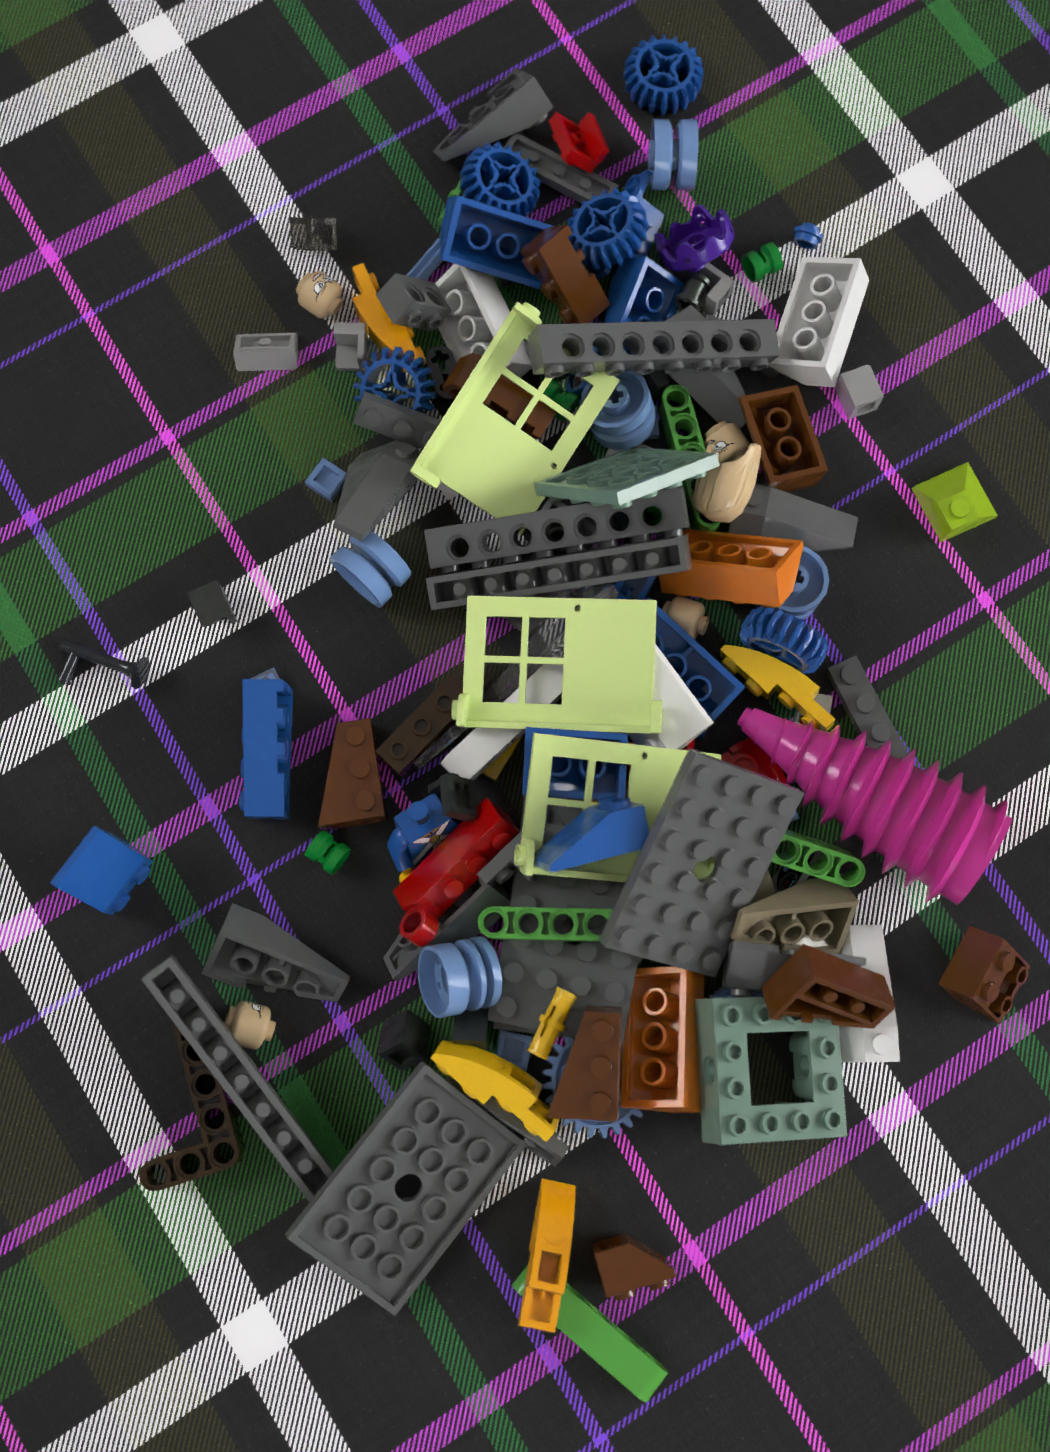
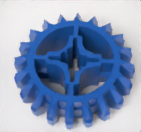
(665, 63)
(505, 180)
(608, 228)
(397, 378)
(784, 638)

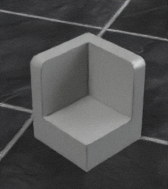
(719, 292)
(350, 346)
(858, 391)

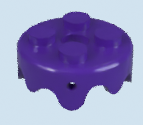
(695, 243)

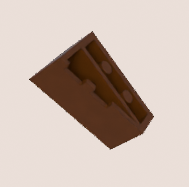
(564, 276)
(504, 398)
(354, 779)
(827, 988)
(593, 1069)

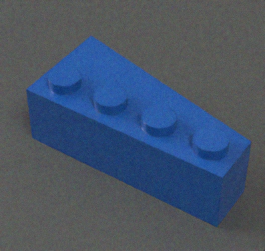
(266, 748)

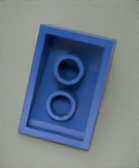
(569, 774)
(596, 834)
(103, 871)

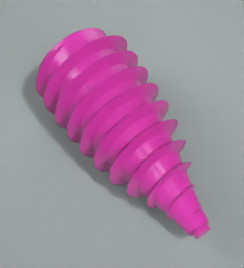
(888, 803)

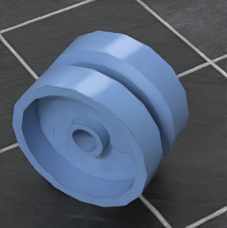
(673, 155)
(627, 414)
(371, 568)
(809, 586)

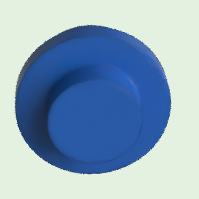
(807, 236)

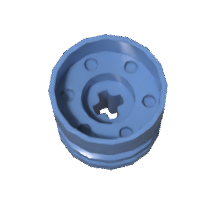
(459, 976)

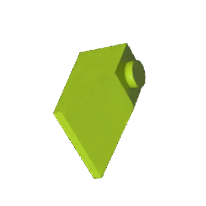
(954, 502)

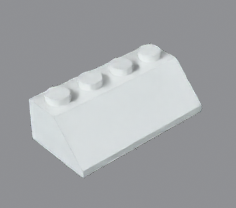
(475, 315)
(820, 319)
(682, 713)

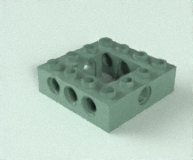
(725, 1079)

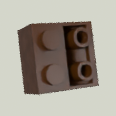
(985, 974)
(630, 1265)

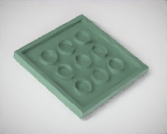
(627, 476)

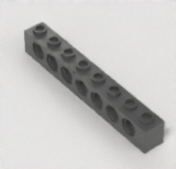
(755, 335)
(442, 541)
(562, 571)
(238, 1076)

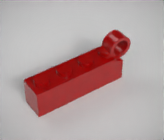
(451, 871)

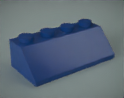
(488, 239)

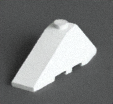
(864, 1043)

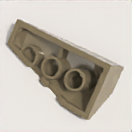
(807, 914)

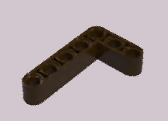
(212, 1136)

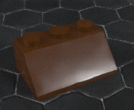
(786, 436)

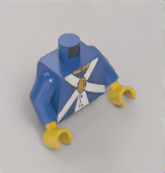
(418, 833)

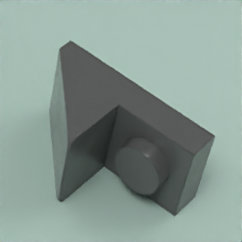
(502, 865)

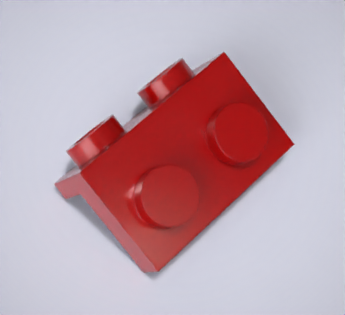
(579, 143)

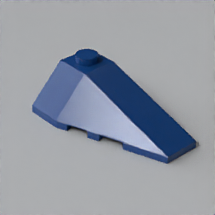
(642, 293)
(700, 671)

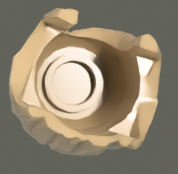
(727, 488)

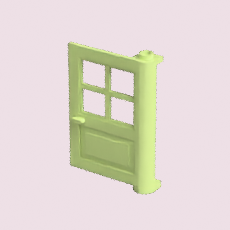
(489, 456)
(604, 666)
(648, 785)

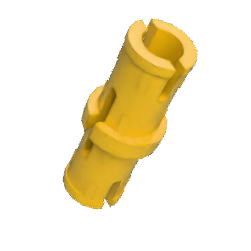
(552, 1023)

